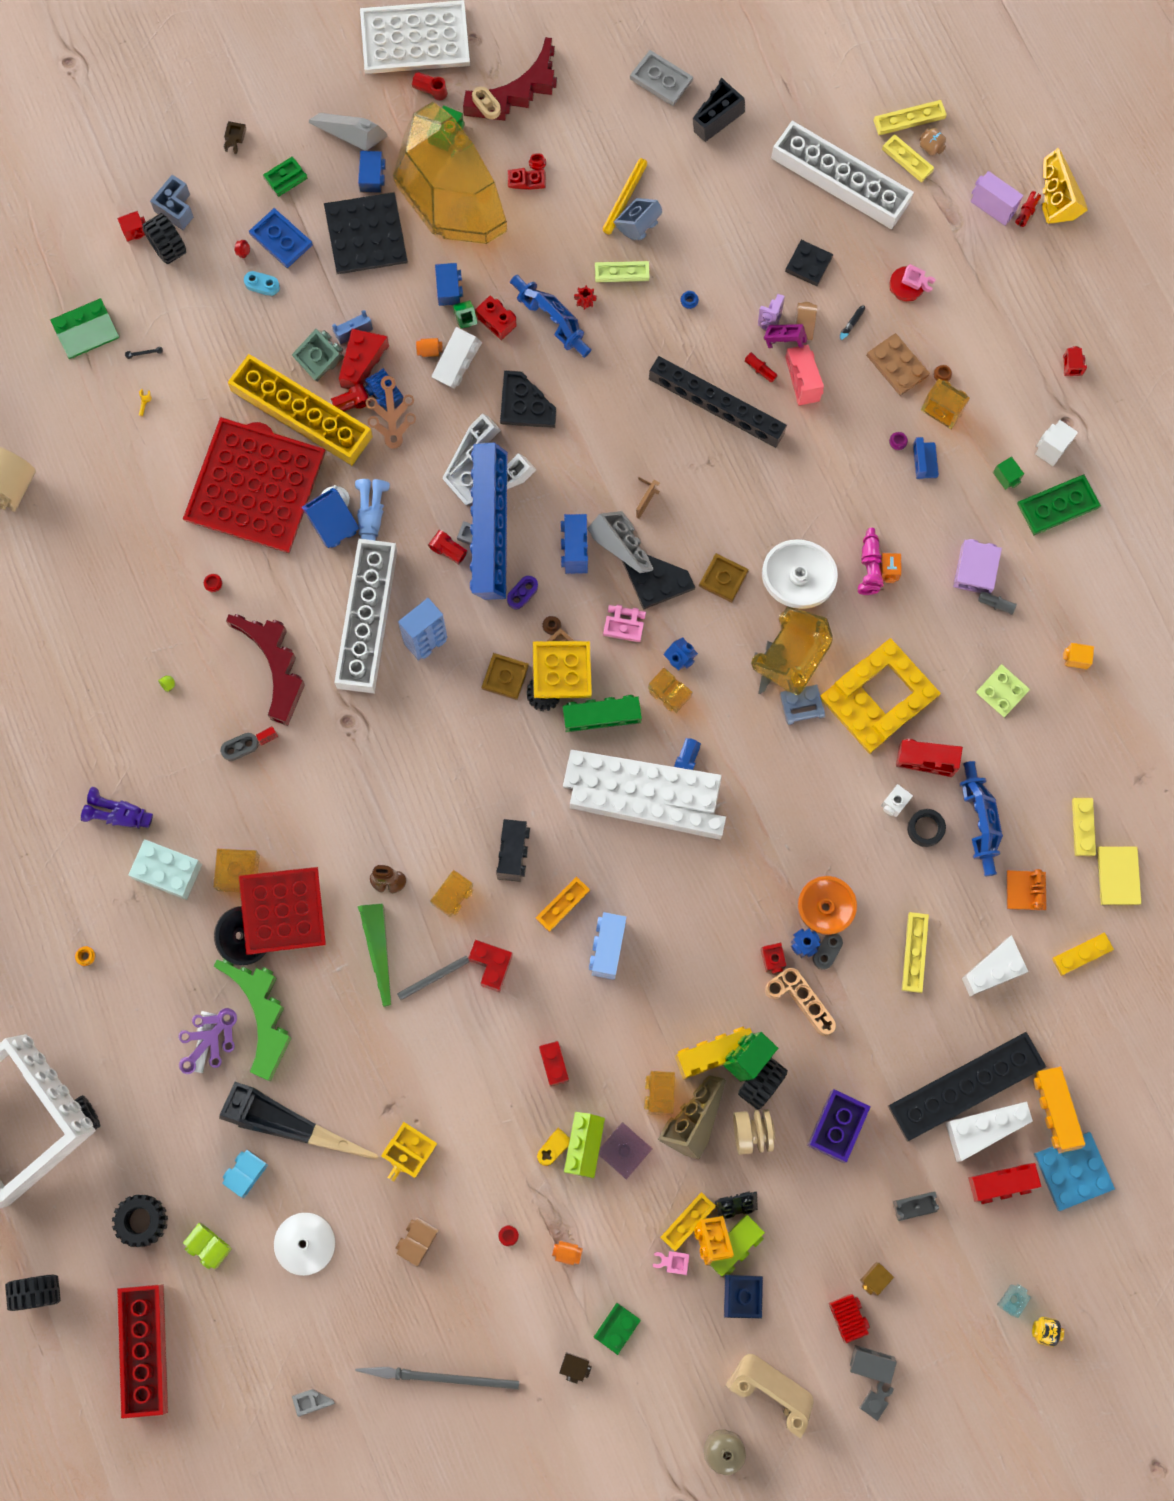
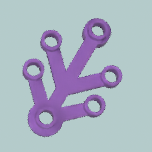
(209, 1037)

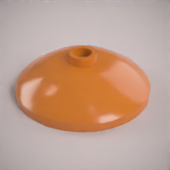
(833, 893)

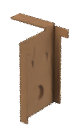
(647, 497)

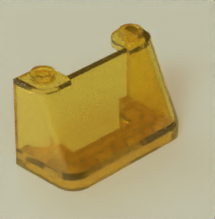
(795, 650)

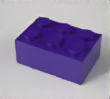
(838, 1126)

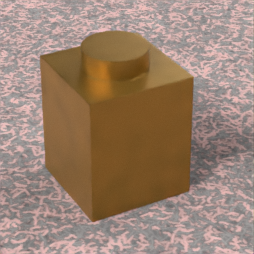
(876, 1279)

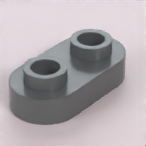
(239, 745)
(828, 950)

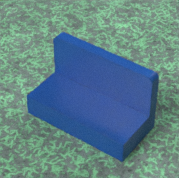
(925, 459)

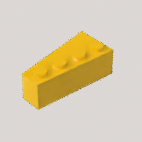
(708, 1055)

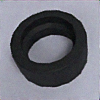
(926, 813)

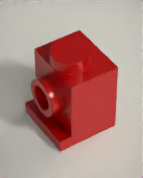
(1074, 362)
(767, 952)

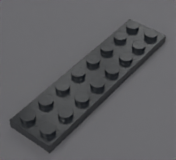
(966, 1086)

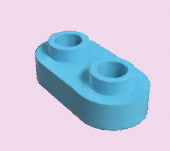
(260, 283)

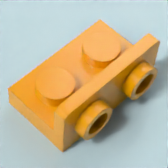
(713, 1239)

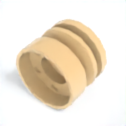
(753, 1131)

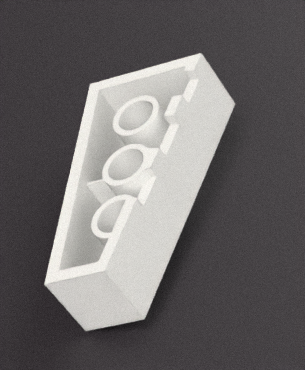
(983, 1129)

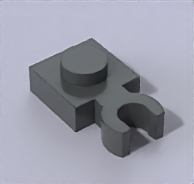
(874, 1403)

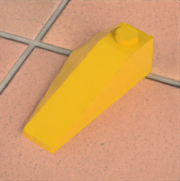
(1062, 194)

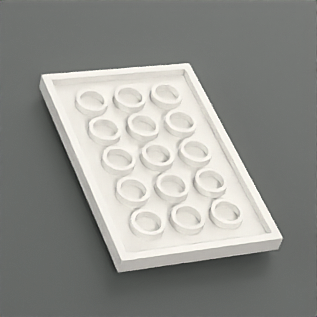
(414, 37)

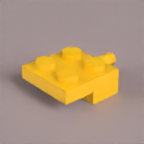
(408, 1151)

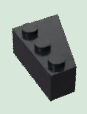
(718, 111)
(513, 850)

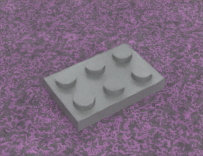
(661, 78)

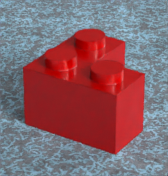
(496, 963)

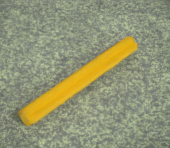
(625, 195)

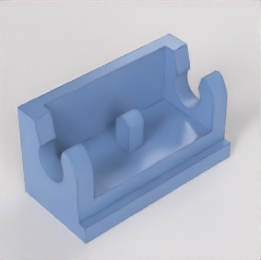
(360, 322)

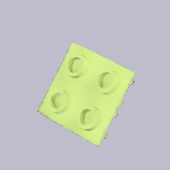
(1002, 690)

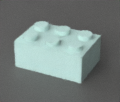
(165, 869)

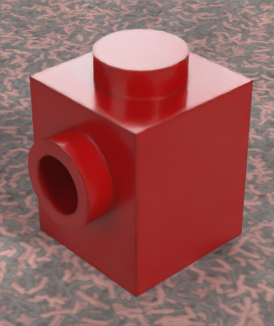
(132, 226)

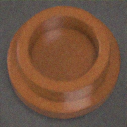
(942, 372)

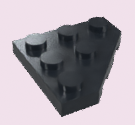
(524, 403)
(660, 584)

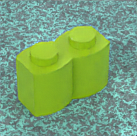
(207, 1246)

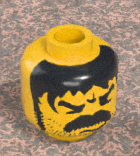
(1047, 1331)

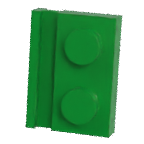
(285, 176)
(617, 1328)

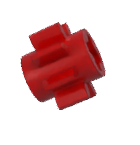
(585, 292)

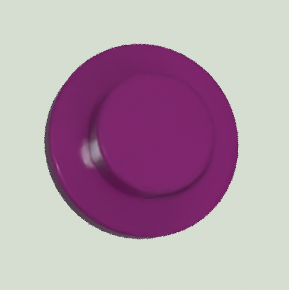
(898, 440)

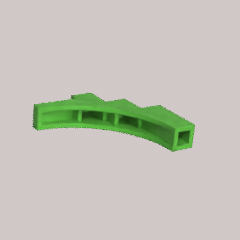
(271, 1042)

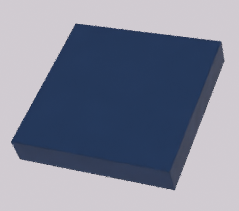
(743, 1296)

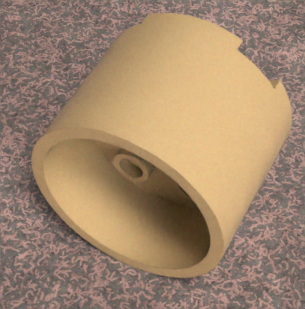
(14, 479)

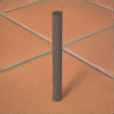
(433, 977)

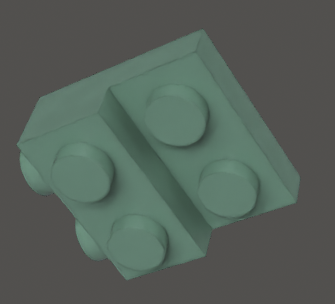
(318, 354)

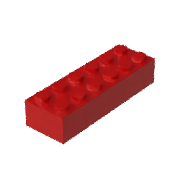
(142, 1351)

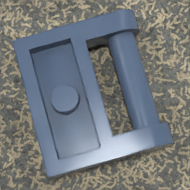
(809, 697)

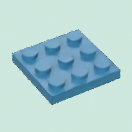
(1074, 1174)

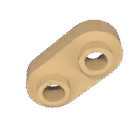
(486, 104)

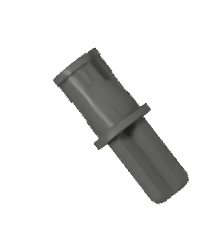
(997, 602)

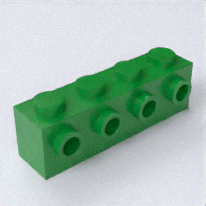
(602, 714)

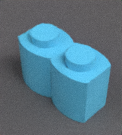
(244, 1173)

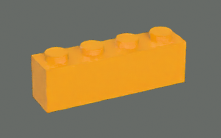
(1059, 1110)

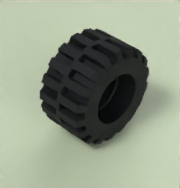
(164, 238)
(762, 1087)
(123, 1216)
(32, 1292)

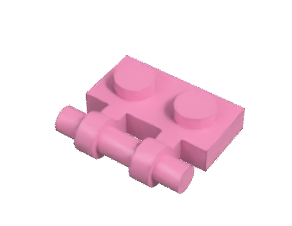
(623, 628)

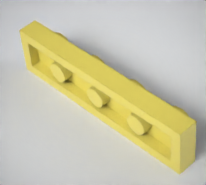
(909, 117)
(915, 952)

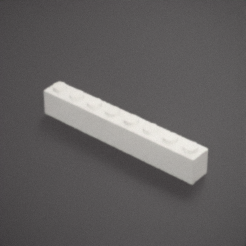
(647, 812)

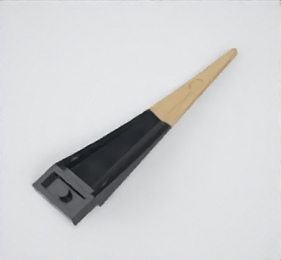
(260, 1113)

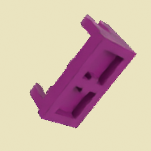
(785, 333)

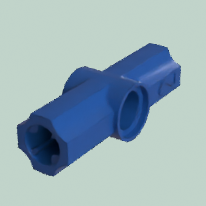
(688, 754)

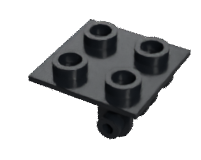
(743, 1203)

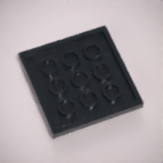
(365, 233)

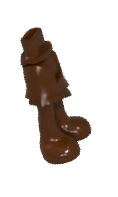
(385, 875)

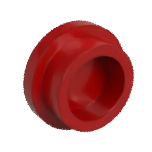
(537, 161)
(242, 248)
(213, 583)
(508, 1235)

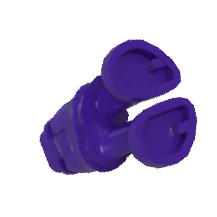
(123, 812)

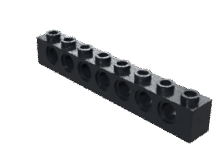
(717, 401)

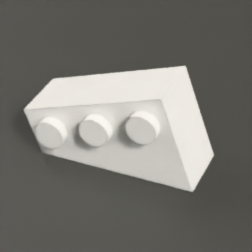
(456, 358)

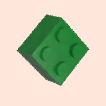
(750, 1056)

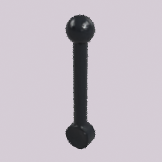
(129, 354)

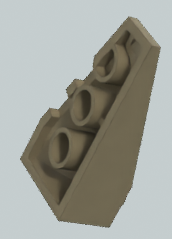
(693, 1125)

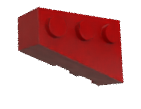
(361, 356)
(929, 757)

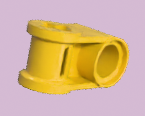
(556, 1145)

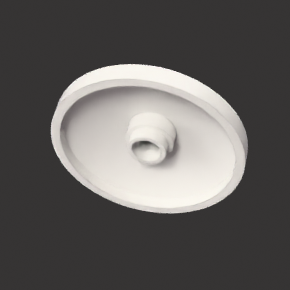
(799, 574)

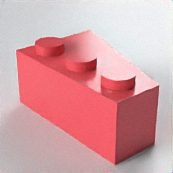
(804, 375)

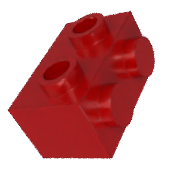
(496, 317)

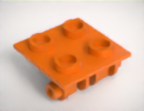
(1026, 890)

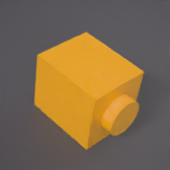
(1078, 655)

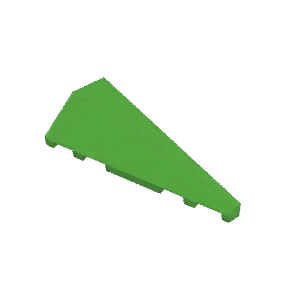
(375, 931)

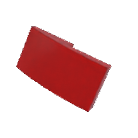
(527, 180)

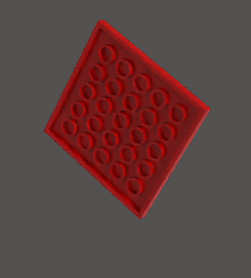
(254, 485)

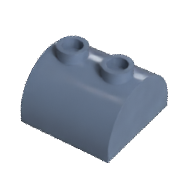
(638, 218)

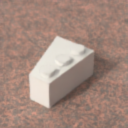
(998, 967)

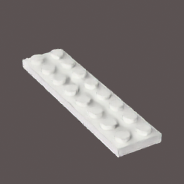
(644, 780)

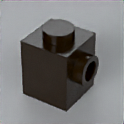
(575, 1368)

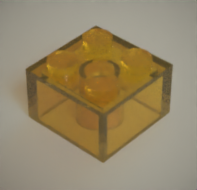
(945, 403)
(231, 864)
(660, 1093)

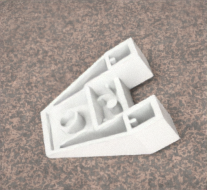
(459, 470)

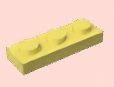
(908, 158)
(1083, 827)

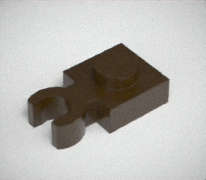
(234, 134)

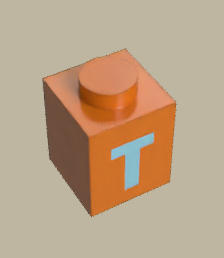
(890, 567)

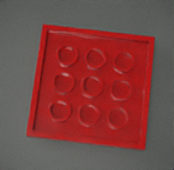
(282, 910)

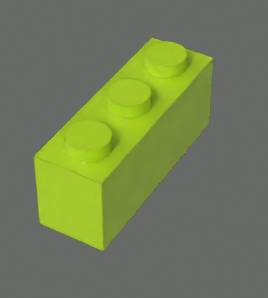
(584, 1144)
(742, 1237)

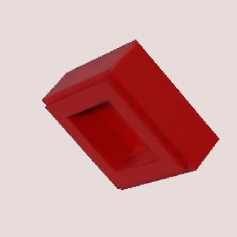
(266, 735)

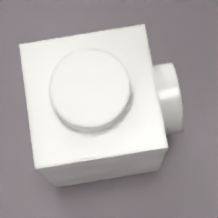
(896, 801)

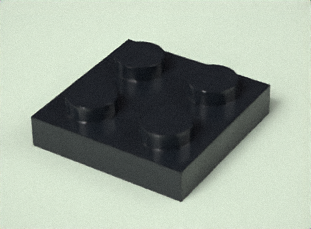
(809, 262)

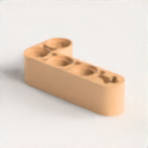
(803, 1004)

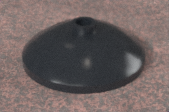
(225, 938)

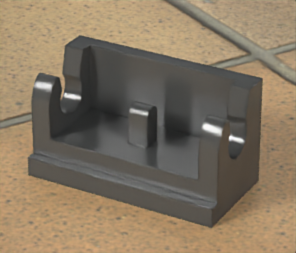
(916, 1206)
(873, 1364)

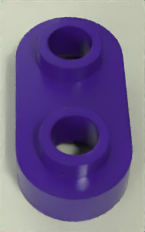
(520, 591)

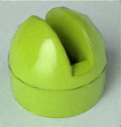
(167, 683)

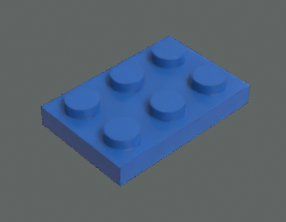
(280, 238)

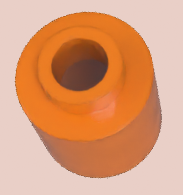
(429, 347)
(567, 1253)

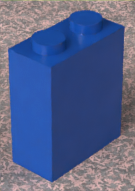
(331, 518)

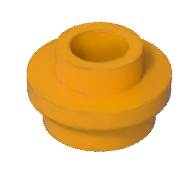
(79, 956)

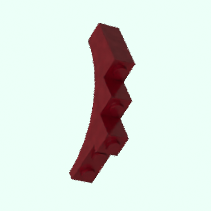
(521, 91)
(269, 639)

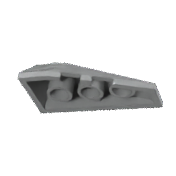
(354, 130)
(616, 535)

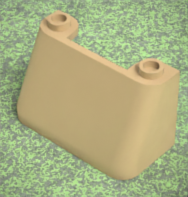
(755, 1372)

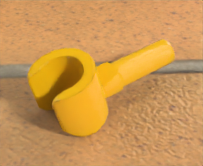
(144, 400)

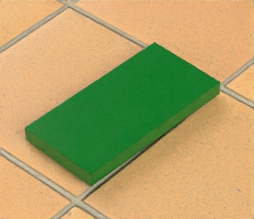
(1058, 504)

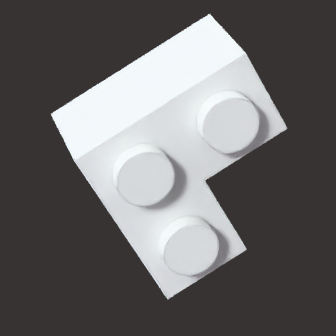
(1055, 442)

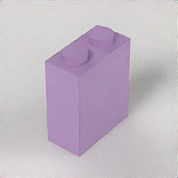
(996, 198)
(977, 566)

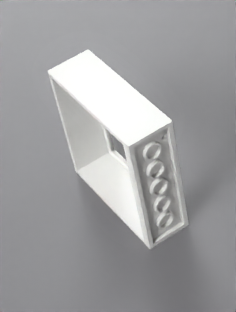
(59, 1104)

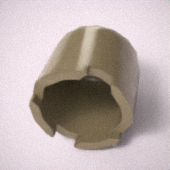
(722, 1442)

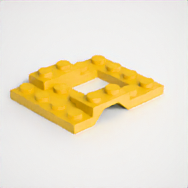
(861, 713)

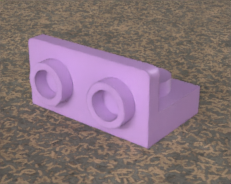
(771, 315)

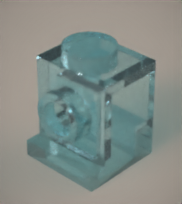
(1016, 1308)

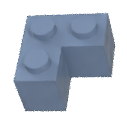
(171, 200)

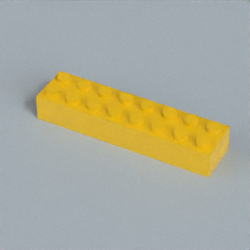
(300, 409)

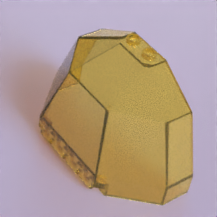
(447, 179)

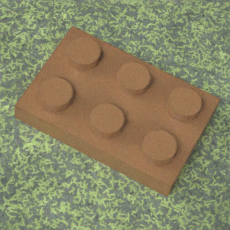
(897, 364)

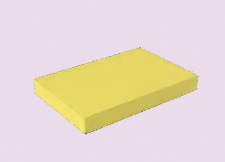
(1119, 876)

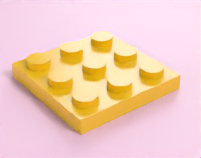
(561, 669)

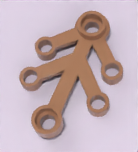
(391, 415)

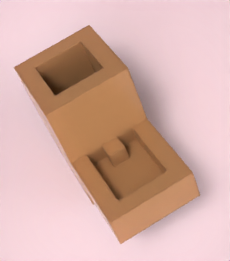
(807, 316)

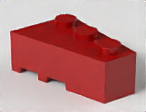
(1004, 1183)

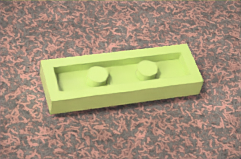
(622, 271)

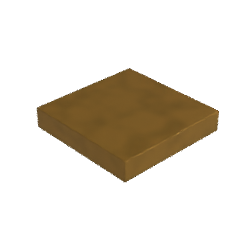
(723, 577)
(505, 676)

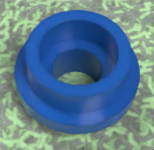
(689, 295)

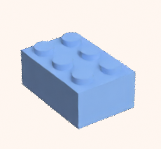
(607, 945)

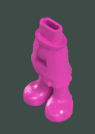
(870, 558)

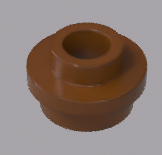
(551, 630)

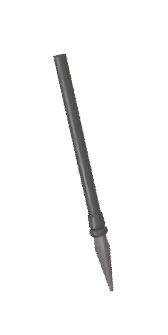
(406, 1374)

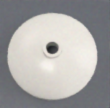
(319, 1244)

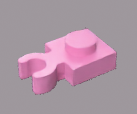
(915, 278)
(675, 1262)

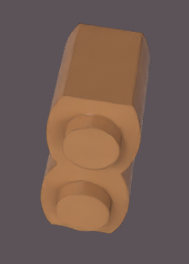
(417, 1241)

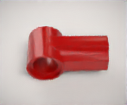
(430, 85)
(354, 398)
(443, 544)

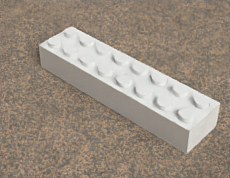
(842, 175)
(366, 616)

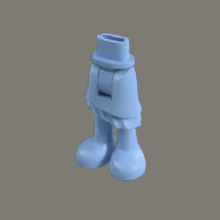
(370, 517)

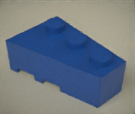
(574, 544)

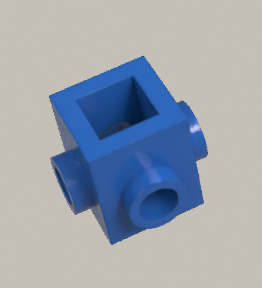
(680, 654)
(800, 948)

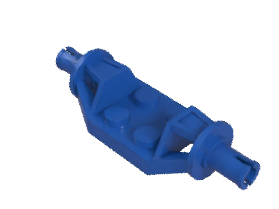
(568, 329)
(989, 822)

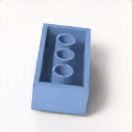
(423, 629)

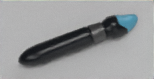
(846, 331)

